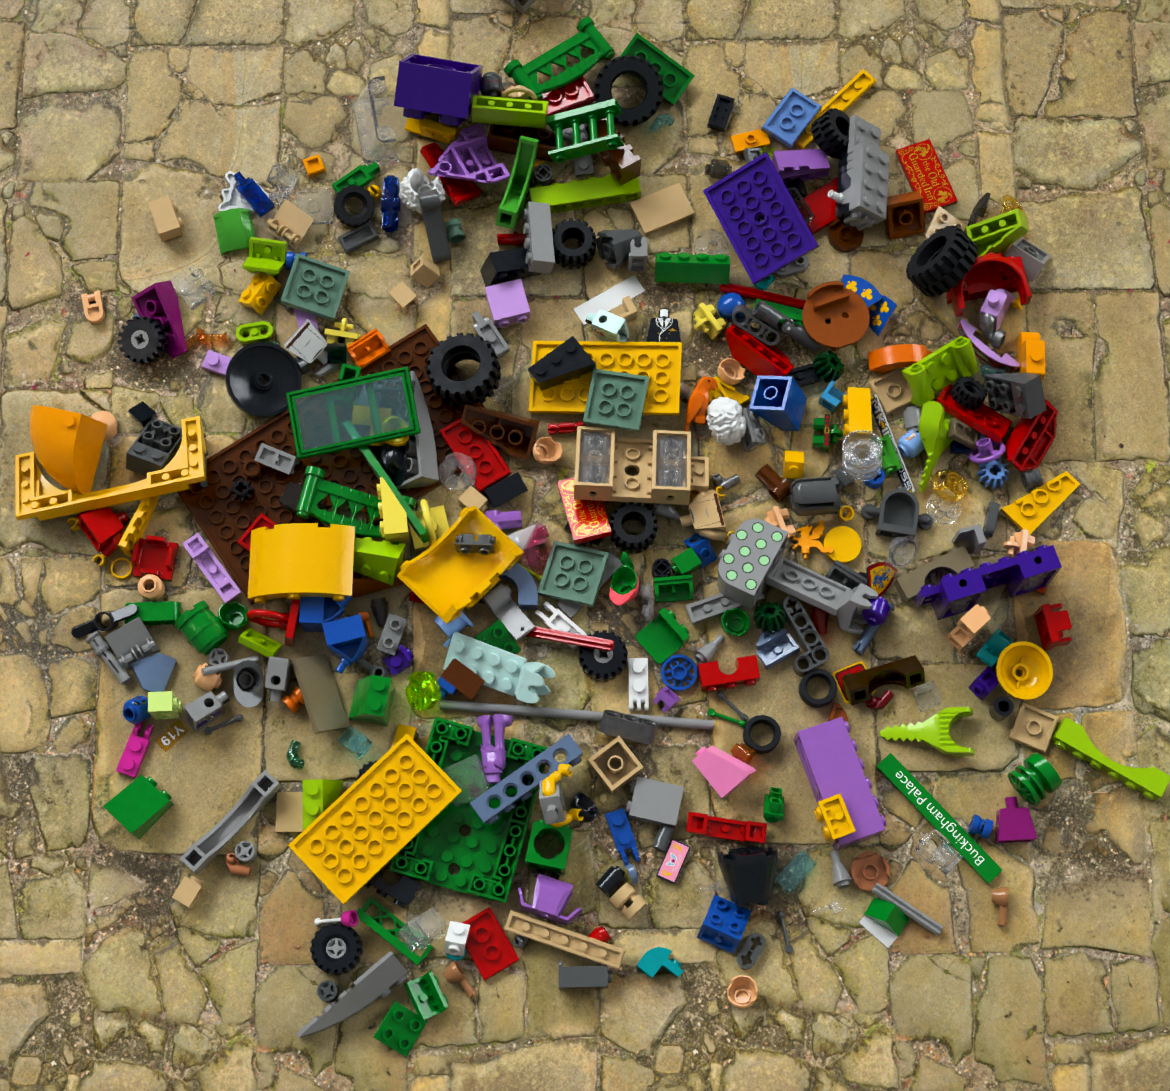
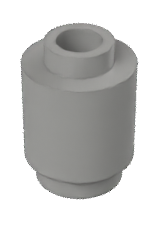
(911, 418)

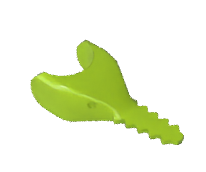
(934, 436)
(934, 732)

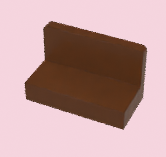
(463, 679)

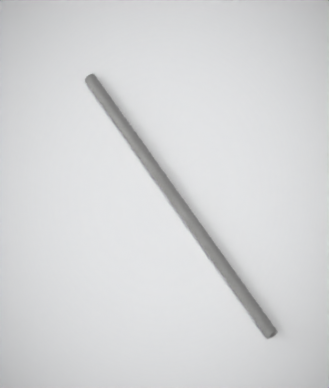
(566, 713)

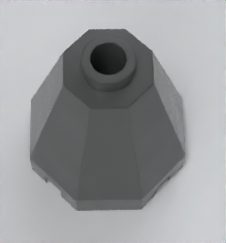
(615, 245)

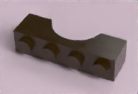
(903, 672)

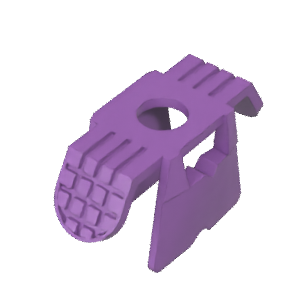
(551, 899)

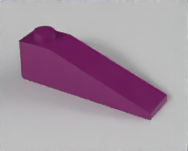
(162, 304)

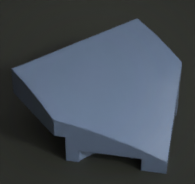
(775, 647)
(154, 671)

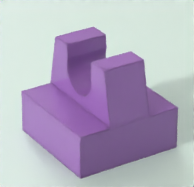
(668, 697)

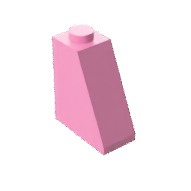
(722, 770)

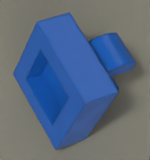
(446, 688)

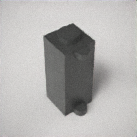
(584, 977)

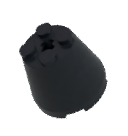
(749, 874)

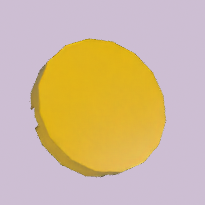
(845, 544)

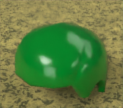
(233, 616)
(735, 622)

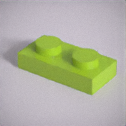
(259, 642)

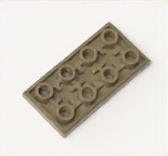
(320, 694)

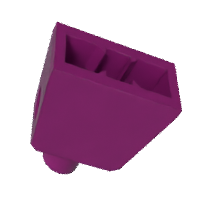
(1014, 823)

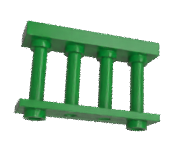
(577, 117)

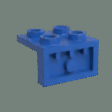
(724, 924)

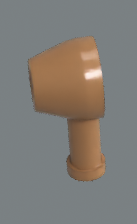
(1000, 897)
(455, 973)

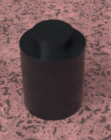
(1001, 708)
(611, 880)

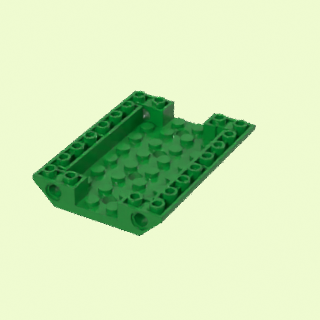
(490, 851)

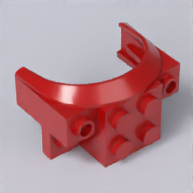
(987, 276)

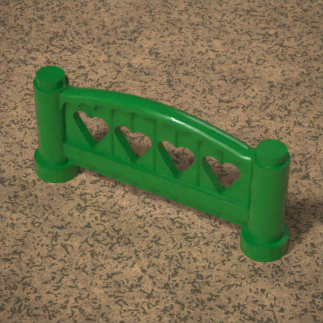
(587, 37)
(317, 489)

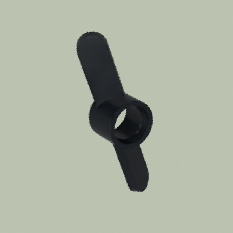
(96, 623)

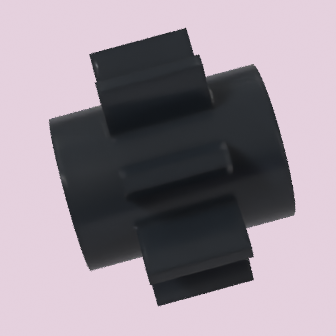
(246, 492)

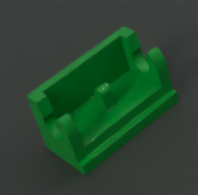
(673, 588)

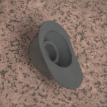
(248, 683)

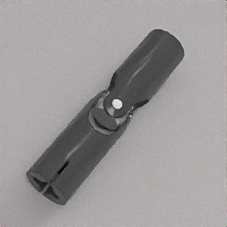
(772, 317)

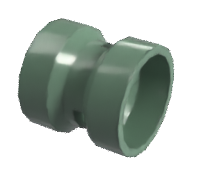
(454, 231)

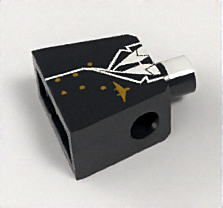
(663, 328)

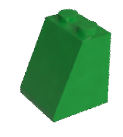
(372, 700)
(139, 805)

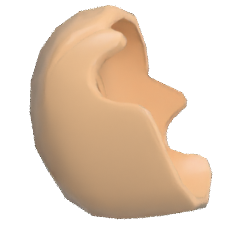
(730, 371)
(109, 419)
(546, 450)
(742, 991)

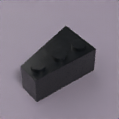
(505, 267)

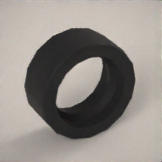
(817, 703)
(766, 720)

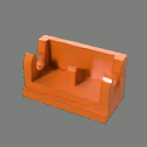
(368, 348)

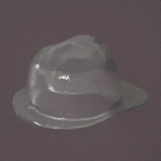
(901, 554)

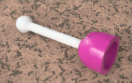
(348, 919)

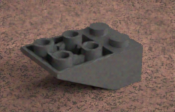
(1016, 393)
(154, 447)

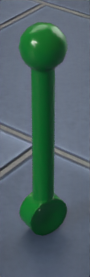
(711, 712)

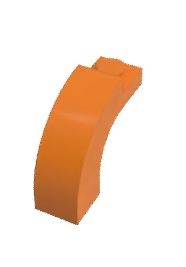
(896, 357)

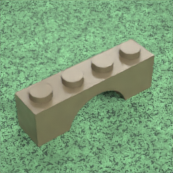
(953, 562)

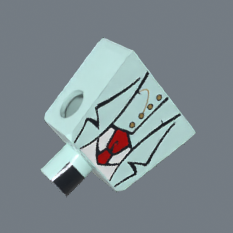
(608, 326)

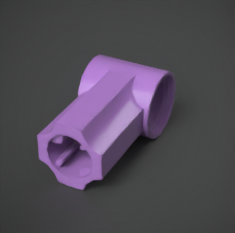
(505, 520)

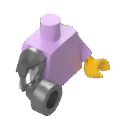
(993, 313)

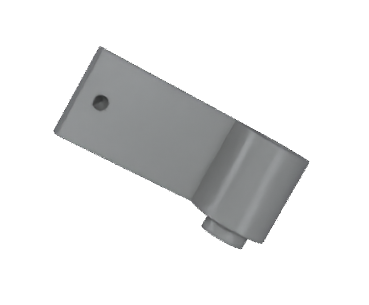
(504, 608)

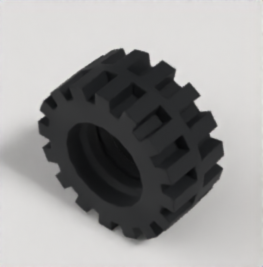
(968, 393)

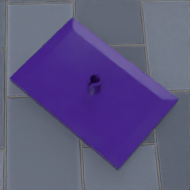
(760, 218)

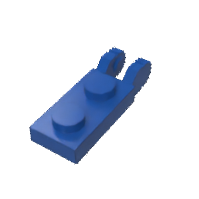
(622, 834)

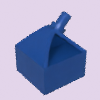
(319, 610)
(346, 640)

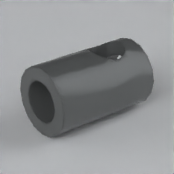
(663, 838)

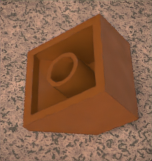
(905, 215)

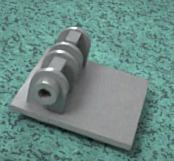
(131, 642)

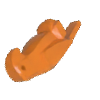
(699, 402)

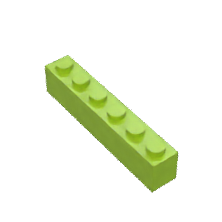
(585, 193)

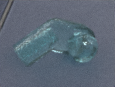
(660, 120)

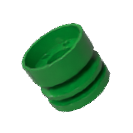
(1034, 779)

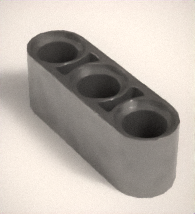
(761, 332)
(628, 727)

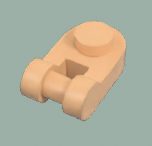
(93, 312)

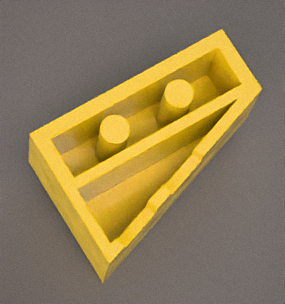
(857, 410)

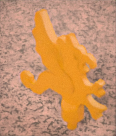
(809, 541)

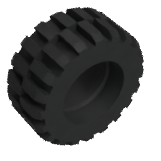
(650, 78)
(942, 261)
(453, 351)

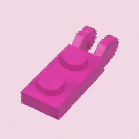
(135, 751)

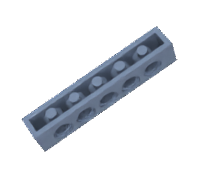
(498, 792)

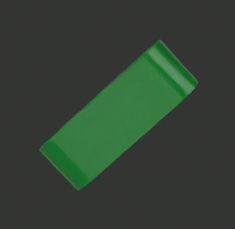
(157, 612)

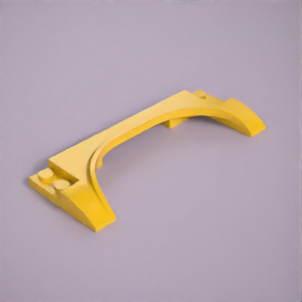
(41, 499)

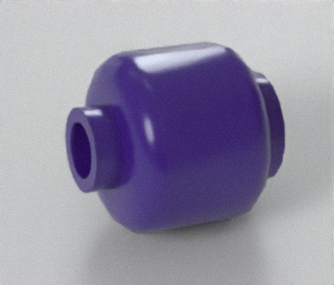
(878, 613)

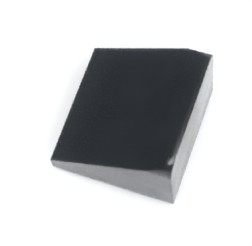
(799, 184)
(142, 413)

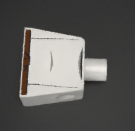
(308, 343)

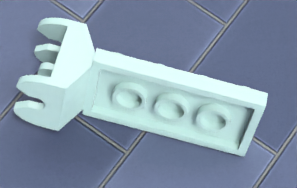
(501, 668)

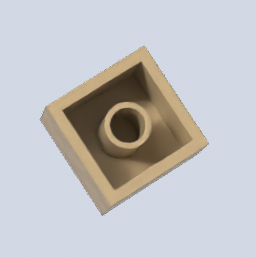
(615, 765)

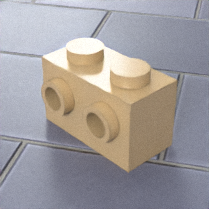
(165, 218)

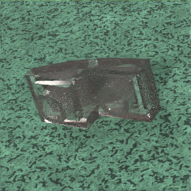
(648, 598)

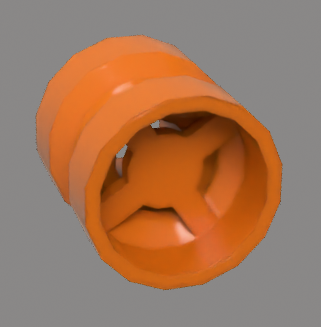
(294, 700)

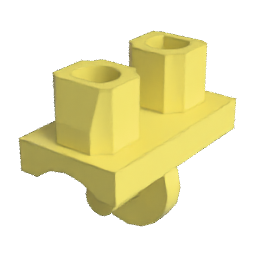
(706, 321)
(333, 335)

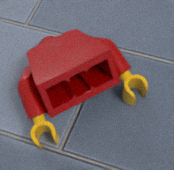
(102, 529)

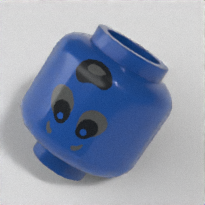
(136, 710)

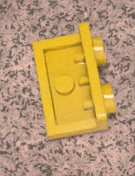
(260, 292)

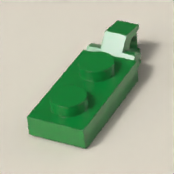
(359, 176)

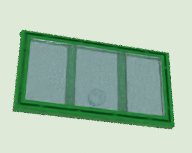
(353, 413)

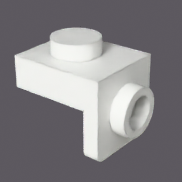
(456, 938)

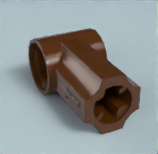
(776, 486)

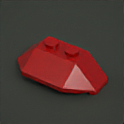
(755, 354)
(1032, 439)

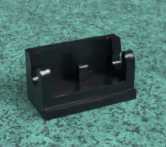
(505, 490)

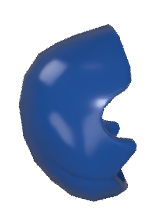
(727, 303)

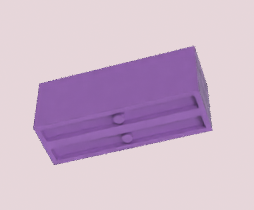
(834, 769)

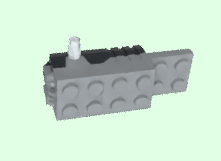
(862, 178)

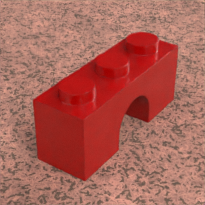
(712, 678)

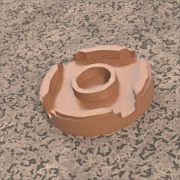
(868, 870)

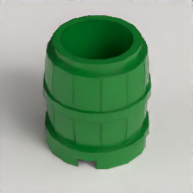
(202, 628)

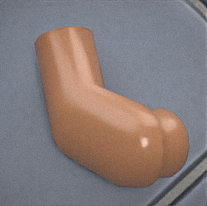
(235, 867)

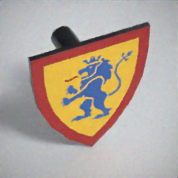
(877, 578)

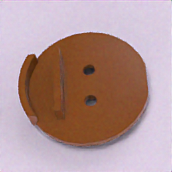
(830, 302)

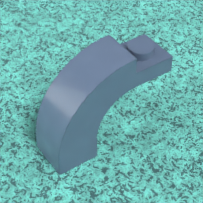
(525, 586)

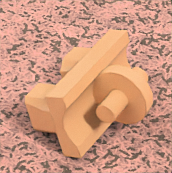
(777, 517)
(1019, 542)

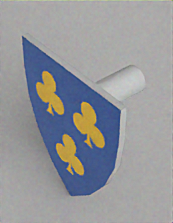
(862, 288)
(881, 313)

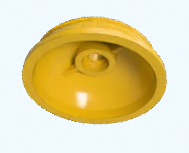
(1034, 670)

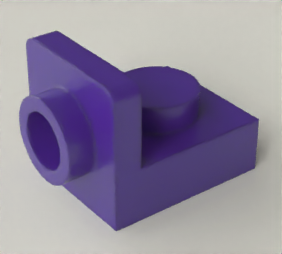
(400, 661)
(984, 683)

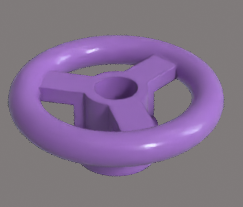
(985, 448)

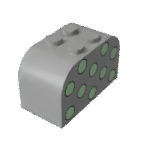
(749, 560)

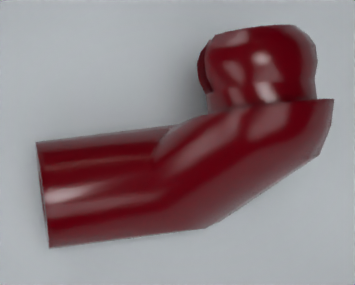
(880, 702)

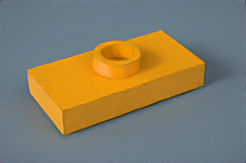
(750, 139)

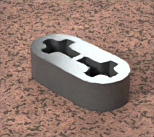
(990, 519)
(754, 954)

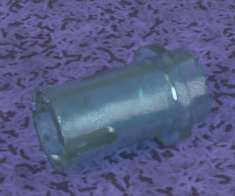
(986, 369)

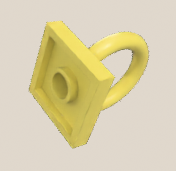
(433, 520)

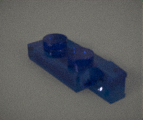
(253, 195)

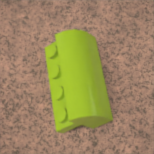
(509, 111)

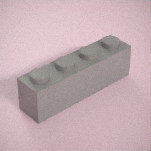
(538, 237)

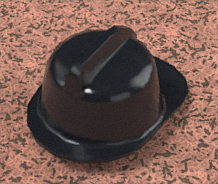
(393, 462)

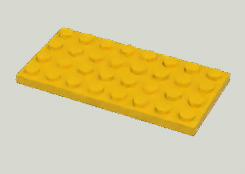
(653, 359)
(375, 819)

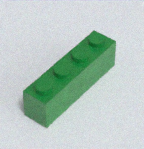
(692, 268)

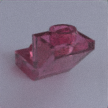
(536, 537)

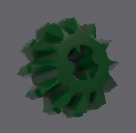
(828, 366)
(769, 617)

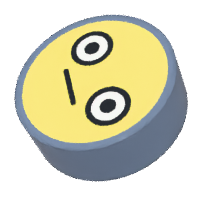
(631, 874)

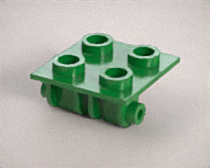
(499, 636)
(400, 1029)

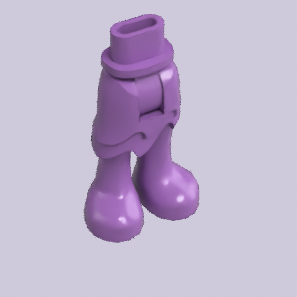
(493, 756)

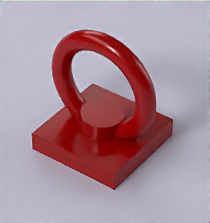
(284, 621)

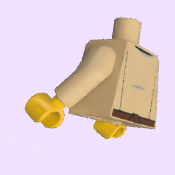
(707, 516)

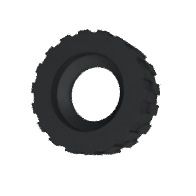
(343, 215)

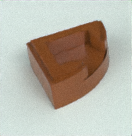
(837, 712)

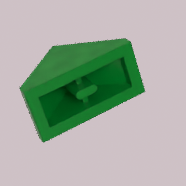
(887, 915)

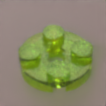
(431, 690)

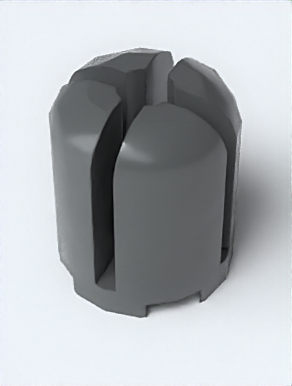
(815, 496)

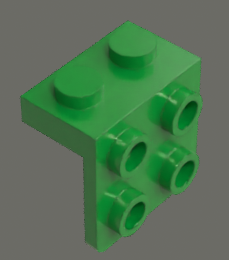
(663, 636)

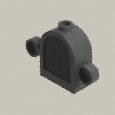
(897, 514)

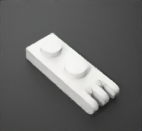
(638, 683)

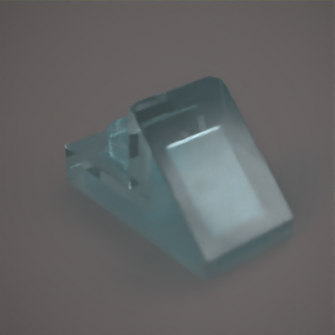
(355, 742)

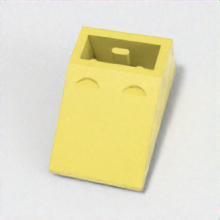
(395, 521)

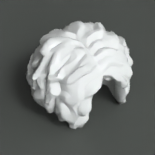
(416, 183)
(726, 420)

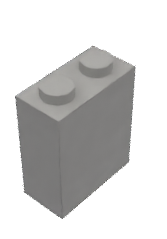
(655, 802)

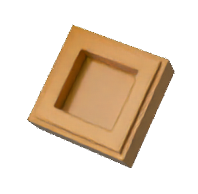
(314, 166)

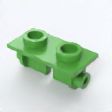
(889, 456)

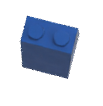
(779, 401)

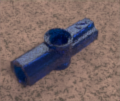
(390, 203)

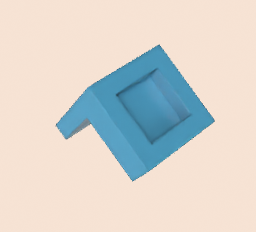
(831, 397)

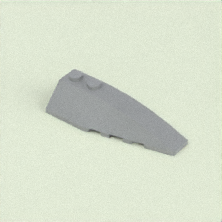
(421, 447)
(368, 988)

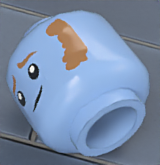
(910, 444)

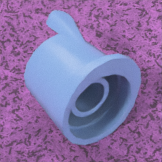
(454, 626)

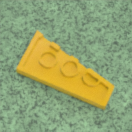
(1040, 503)
(137, 525)

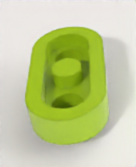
(254, 331)

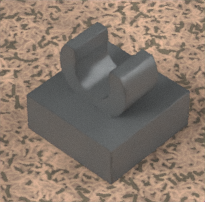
(844, 480)

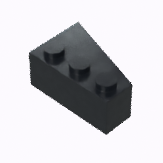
(561, 364)

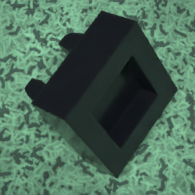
(336, 353)

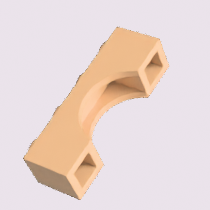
(968, 627)

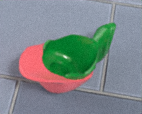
(624, 582)

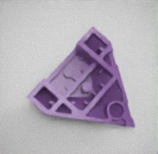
(470, 159)

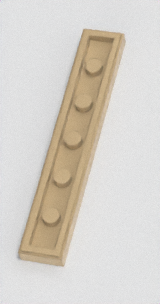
(565, 939)

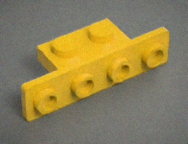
(433, 129)

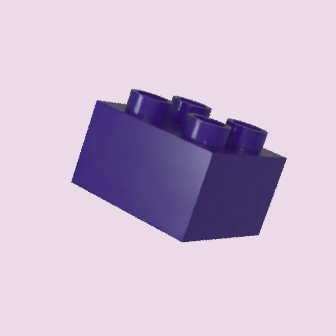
(437, 87)

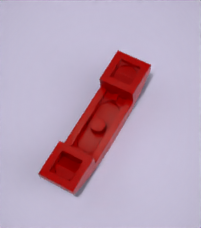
(726, 828)

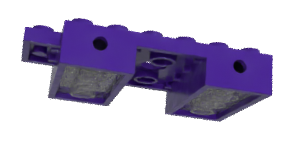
(963, 591)

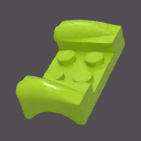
(940, 369)

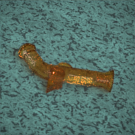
(203, 338)

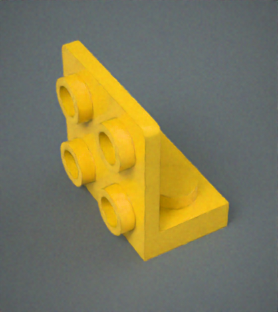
(834, 818)

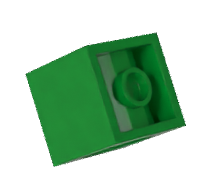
(559, 862)

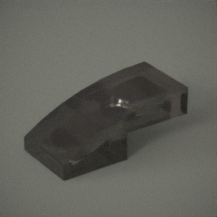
(979, 209)

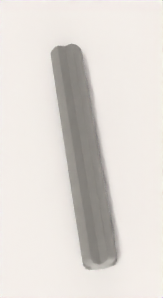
(907, 909)

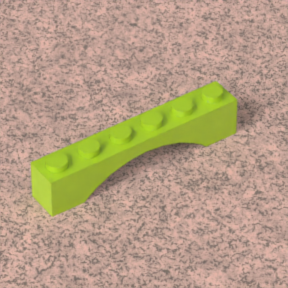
(1073, 738)

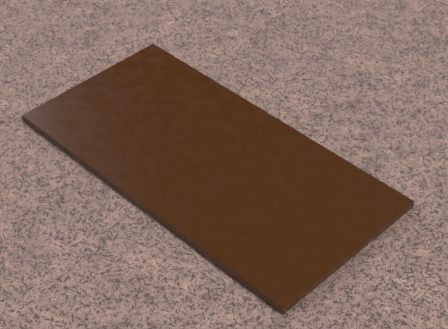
(227, 520)

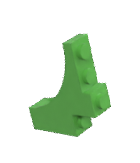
(519, 183)

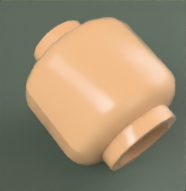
(151, 587)
(207, 682)

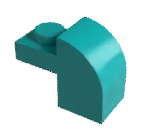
(993, 647)
(658, 957)

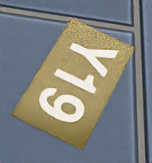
(171, 735)

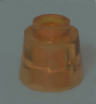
(743, 752)

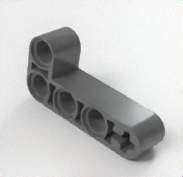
(434, 225)
(802, 632)

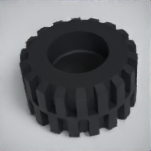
(832, 132)
(579, 231)
(639, 513)

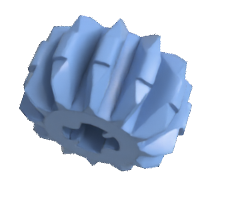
(993, 480)

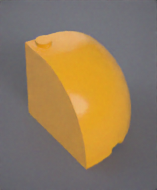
(67, 446)

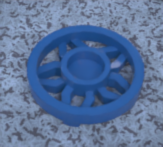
(679, 672)

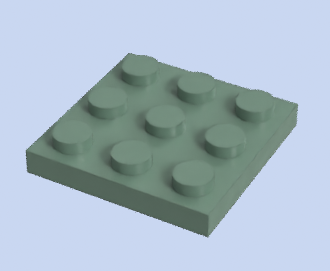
(314, 287)
(616, 400)
(573, 574)

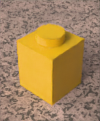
(793, 464)

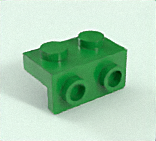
(426, 996)

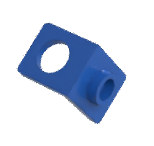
(702, 549)

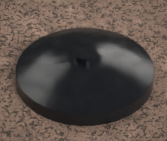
(261, 378)

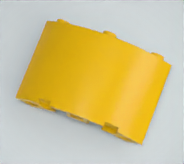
(301, 562)
(457, 580)

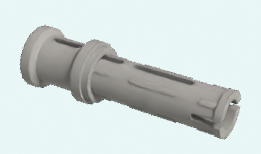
(103, 650)

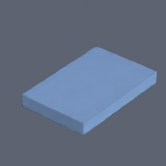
(791, 118)

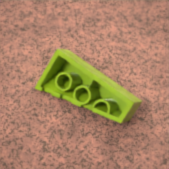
(317, 797)

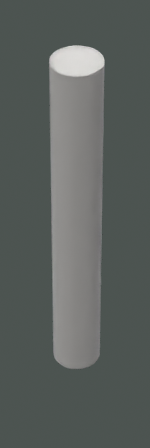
(226, 666)

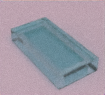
(795, 871)

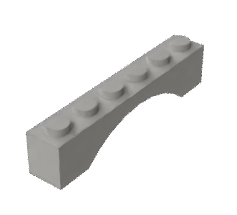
(212, 843)

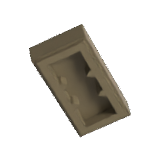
(963, 433)

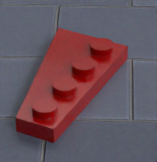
(457, 189)

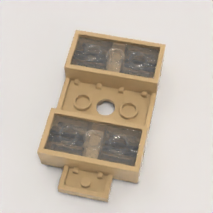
(663, 466)

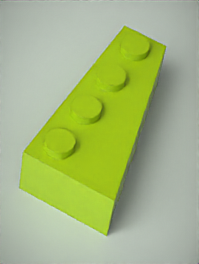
(378, 559)

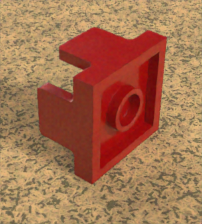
(154, 557)
(1051, 624)

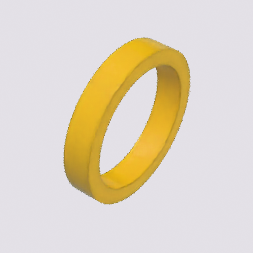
(121, 559)

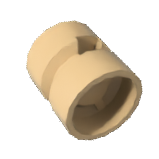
(622, 896)

